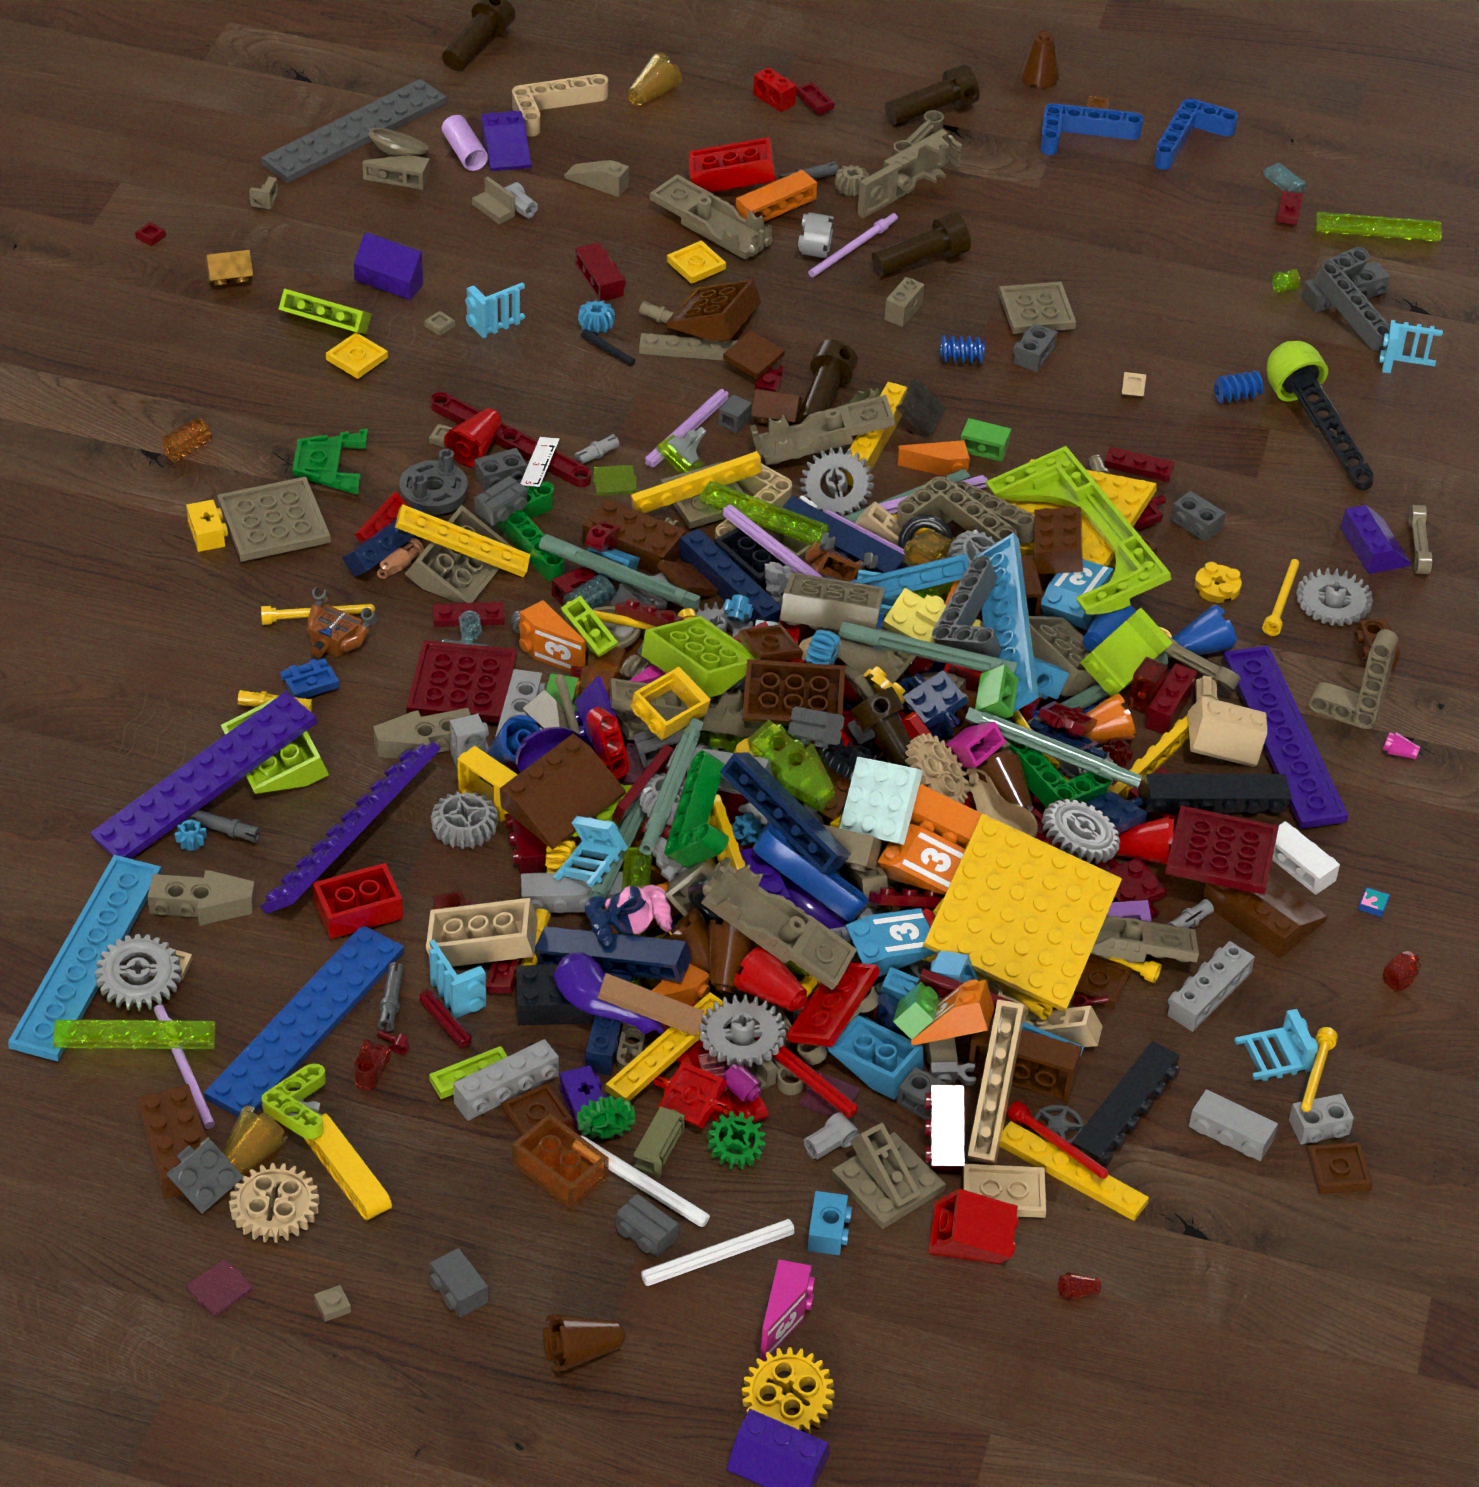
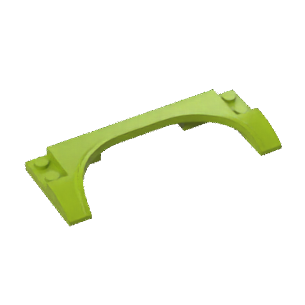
(1064, 481)

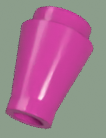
(1400, 746)

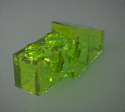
(806, 781)

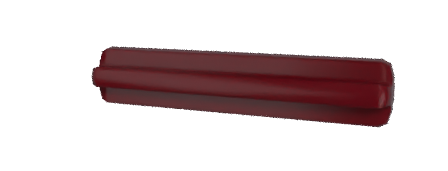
(445, 1018)

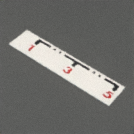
(539, 461)

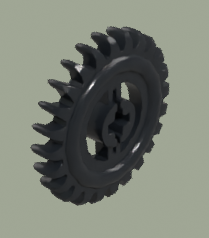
(844, 758)

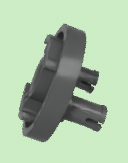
(438, 475)

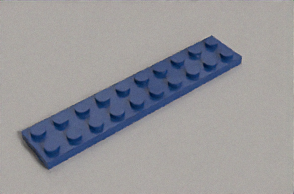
(305, 1021)

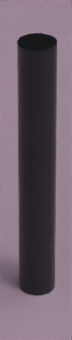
(608, 348)

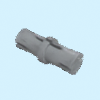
(597, 449)
(1200, 911)

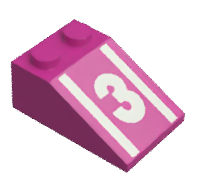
(787, 1304)

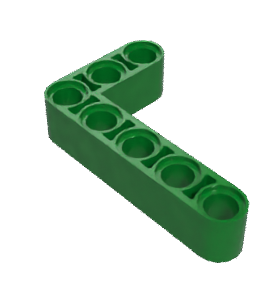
(527, 536)
(1050, 785)
(691, 836)

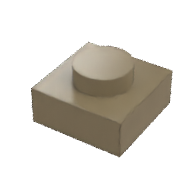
(332, 1303)

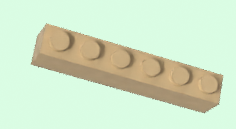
(996, 1082)

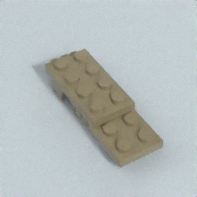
(905, 169)
(713, 217)
(822, 430)
(721, 716)
(776, 923)
(1133, 939)

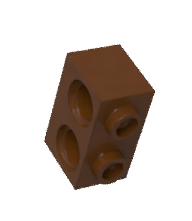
(1367, 633)

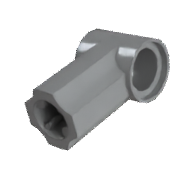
(523, 203)
(836, 1133)

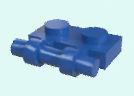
(309, 678)

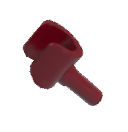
(1081, 1000)
(399, 1043)

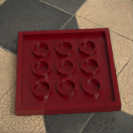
(460, 678)
(1222, 850)

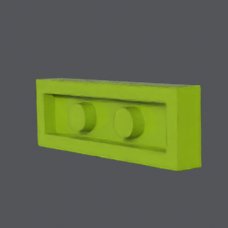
(444, 1078)

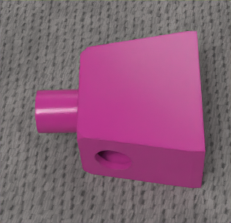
(972, 751)

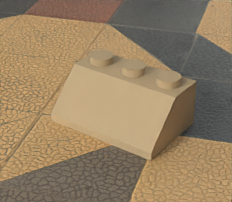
(1227, 731)

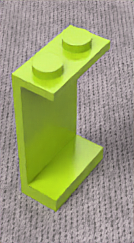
(1124, 650)

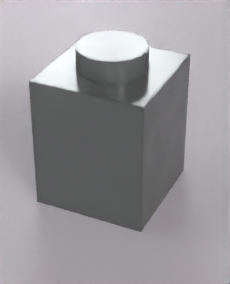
(735, 414)

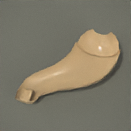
(995, 806)

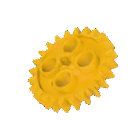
(803, 1373)

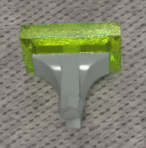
(682, 451)

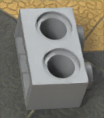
(466, 733)
(1326, 1120)

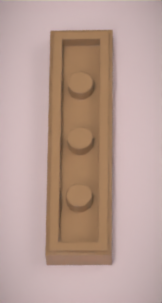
(650, 1004)

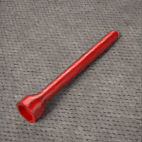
(1020, 1114)

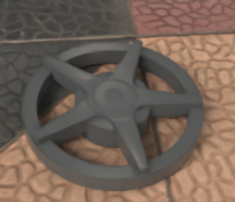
(1059, 1123)

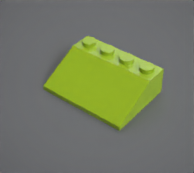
(700, 650)
(289, 768)

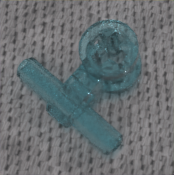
(468, 632)

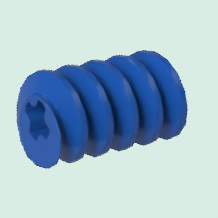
(962, 349)
(1238, 385)

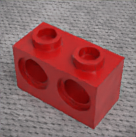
(774, 89)

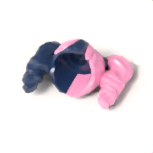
(628, 912)

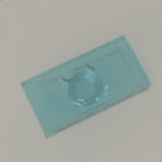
(1284, 178)

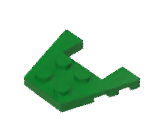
(320, 458)

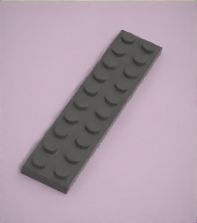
(352, 130)

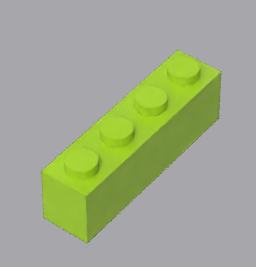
(325, 311)

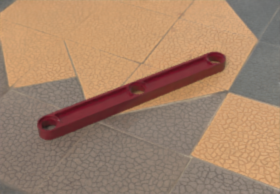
(560, 464)

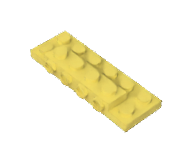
(916, 616)

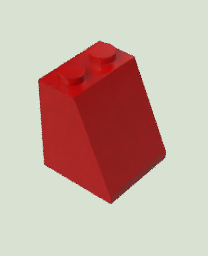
(973, 1227)

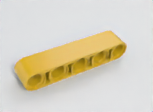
(349, 1171)

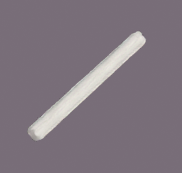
(654, 1188)
(717, 1252)

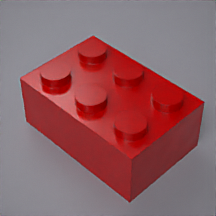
(357, 900)

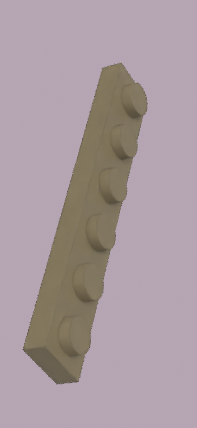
(683, 346)

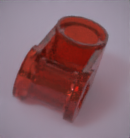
(370, 1064)

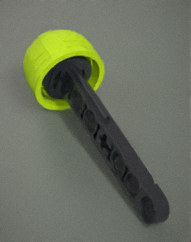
(1298, 372)

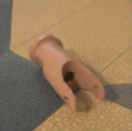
(400, 558)

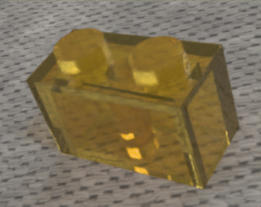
(926, 548)

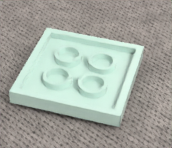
(881, 799)

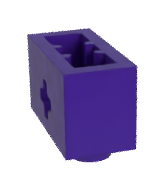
(578, 1088)

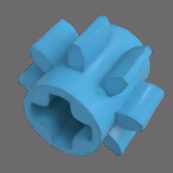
(738, 608)
(746, 828)
(190, 835)

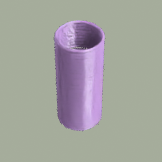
(464, 142)

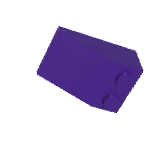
(505, 140)

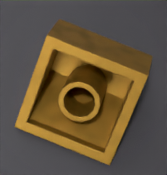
(229, 266)

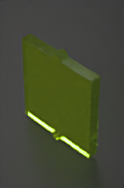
(615, 480)

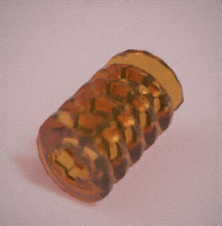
(186, 439)

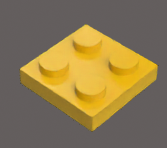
(696, 262)
(356, 355)

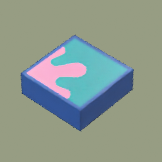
(1374, 902)

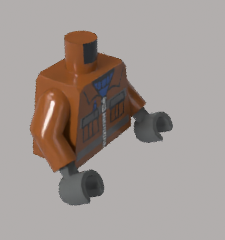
(834, 564)
(335, 630)

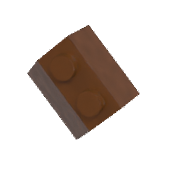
(774, 405)

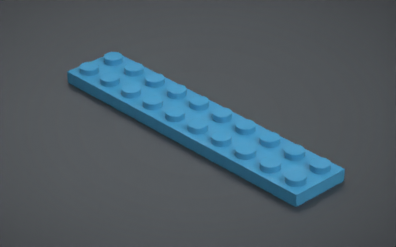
(1008, 615)
(71, 978)

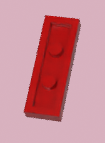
(383, 515)

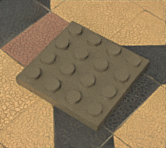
(273, 519)

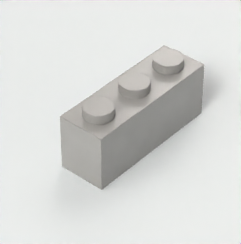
(1233, 1125)

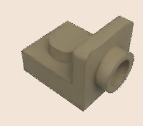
(266, 195)

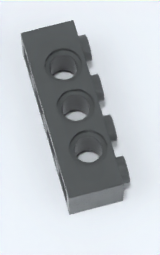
(1371, 282)

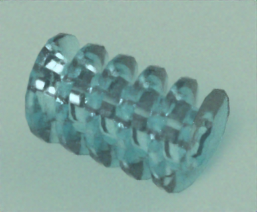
(594, 592)

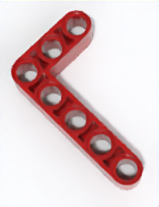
(613, 753)

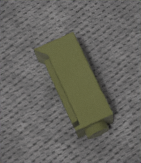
(659, 1141)

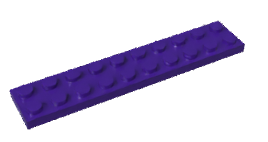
(1287, 739)
(204, 777)
(352, 824)

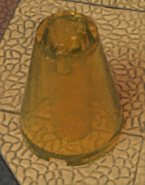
(654, 79)
(252, 1140)

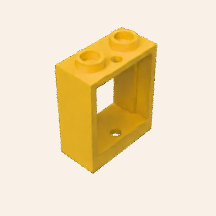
(684, 688)
(476, 764)

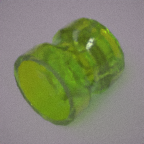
(1288, 280)

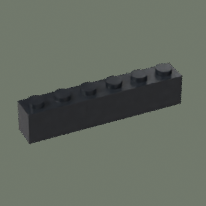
(1215, 792)
(1128, 1103)

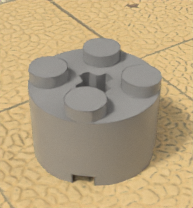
(816, 235)

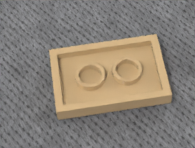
(1009, 1184)

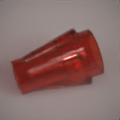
(1077, 1286)

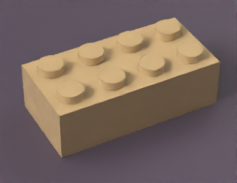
(484, 931)

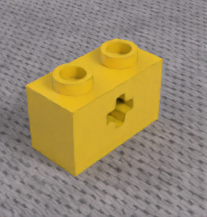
(206, 525)

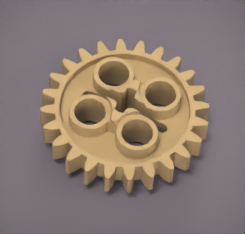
(939, 767)
(256, 1195)

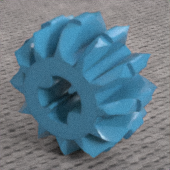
(596, 316)
(823, 648)

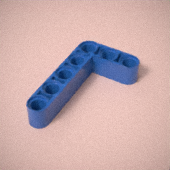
(1192, 115)
(1087, 121)
(827, 888)

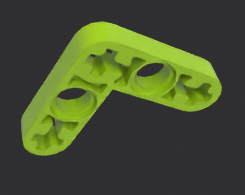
(280, 1101)

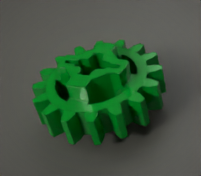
(606, 1117)
(736, 1138)

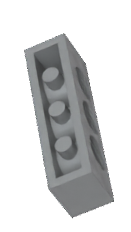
(522, 689)

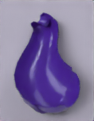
(540, 743)
(813, 906)
(580, 980)

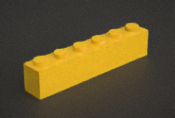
(873, 442)

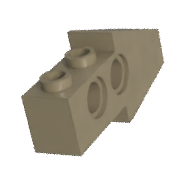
(411, 730)
(208, 898)

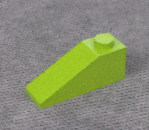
(588, 626)

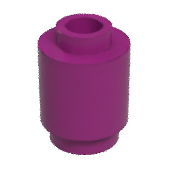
(742, 1083)

